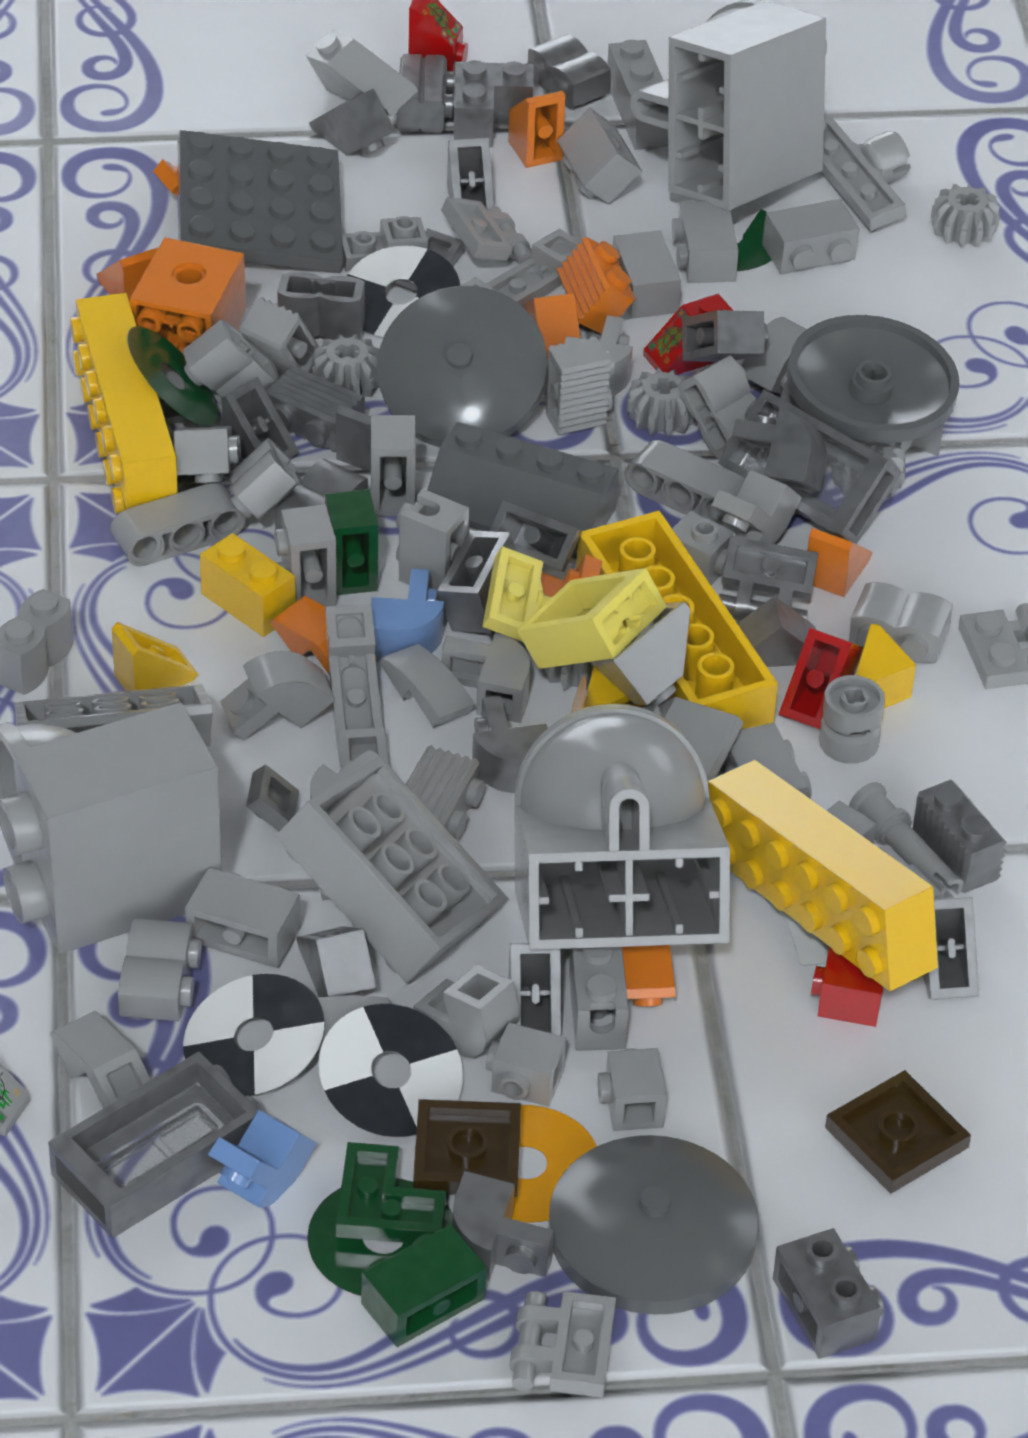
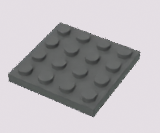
(261, 200)

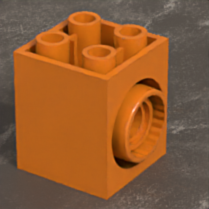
(189, 291)

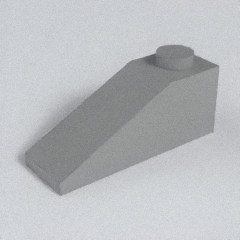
(352, 70)

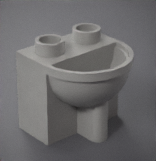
(741, 103)
(107, 823)
(618, 836)

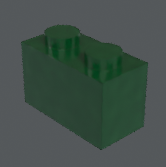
(356, 540)
(423, 1285)

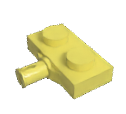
(513, 592)

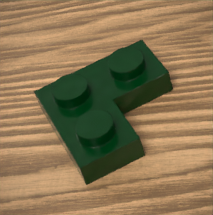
(377, 1209)

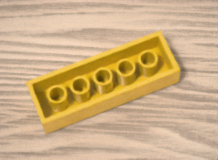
(122, 404)
(719, 659)
(826, 876)

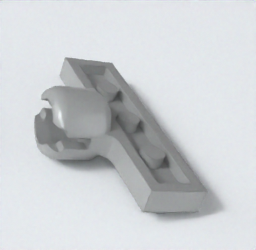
(864, 171)

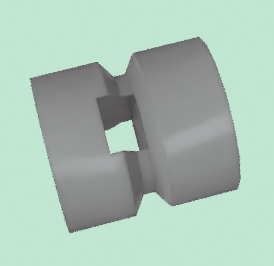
(851, 719)

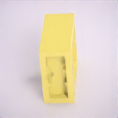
(587, 618)

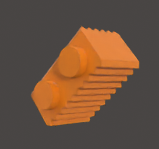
(597, 283)

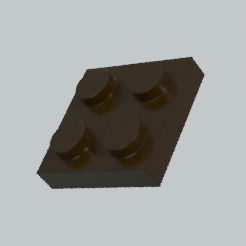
(897, 1131)
(466, 1138)

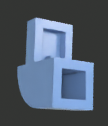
(410, 620)
(263, 1161)

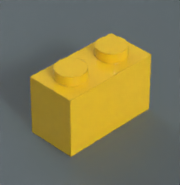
(246, 583)

